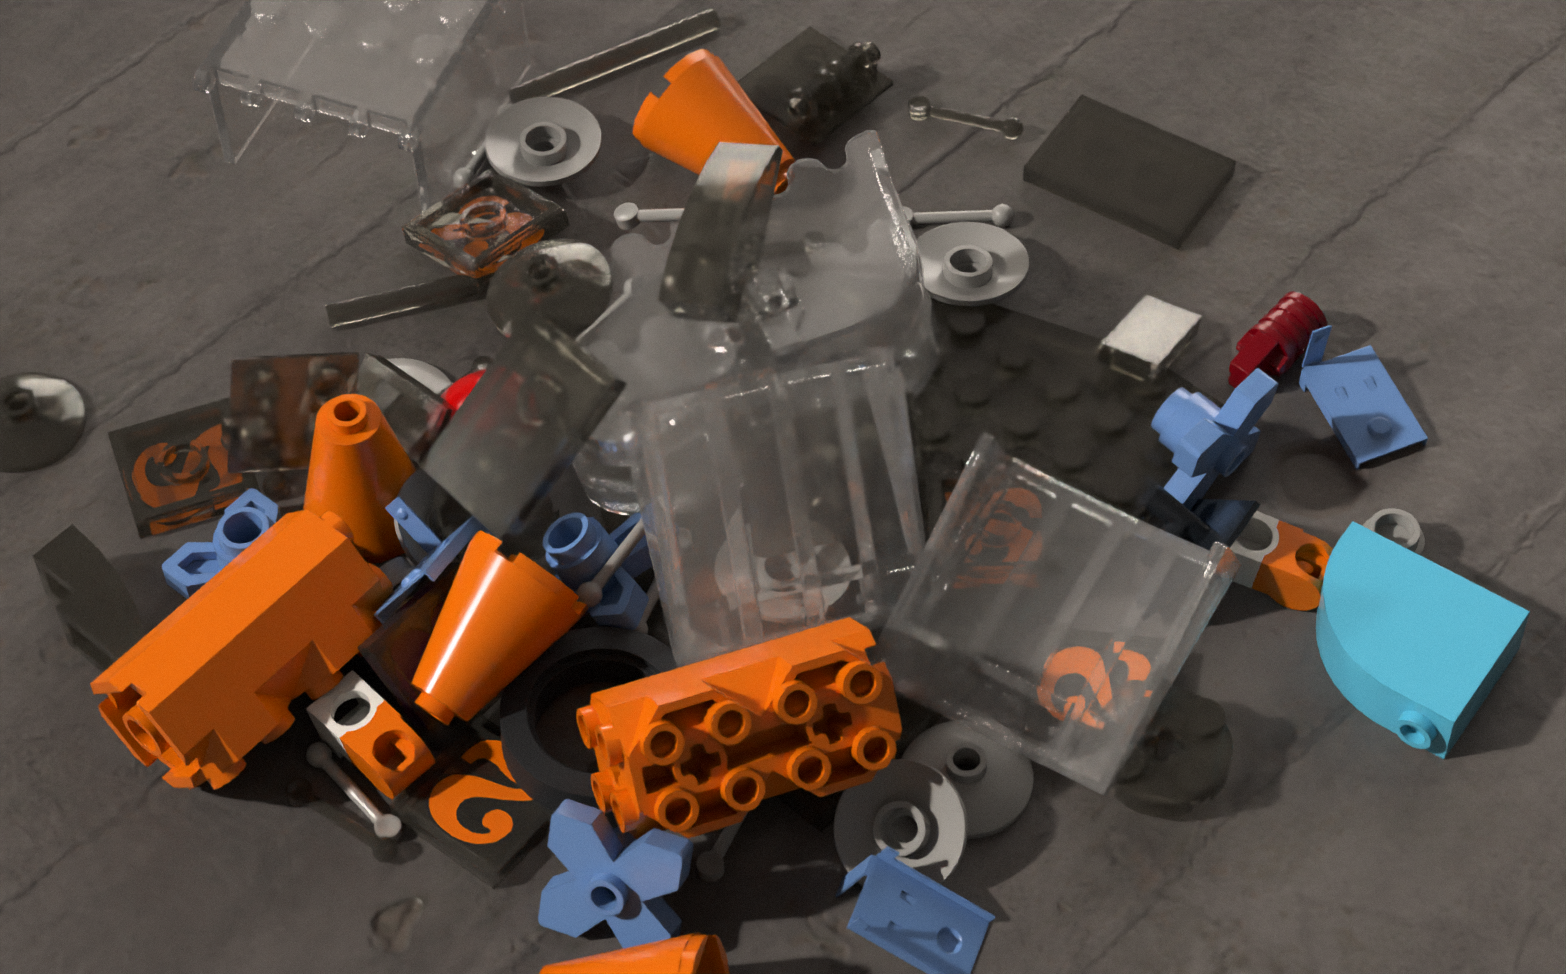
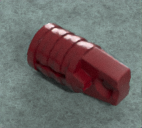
(1277, 338)

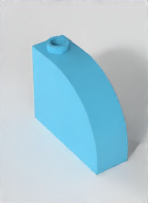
(1411, 639)

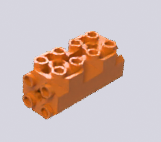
(243, 648)
(742, 727)

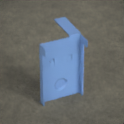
(1359, 401)
(438, 555)
(915, 916)

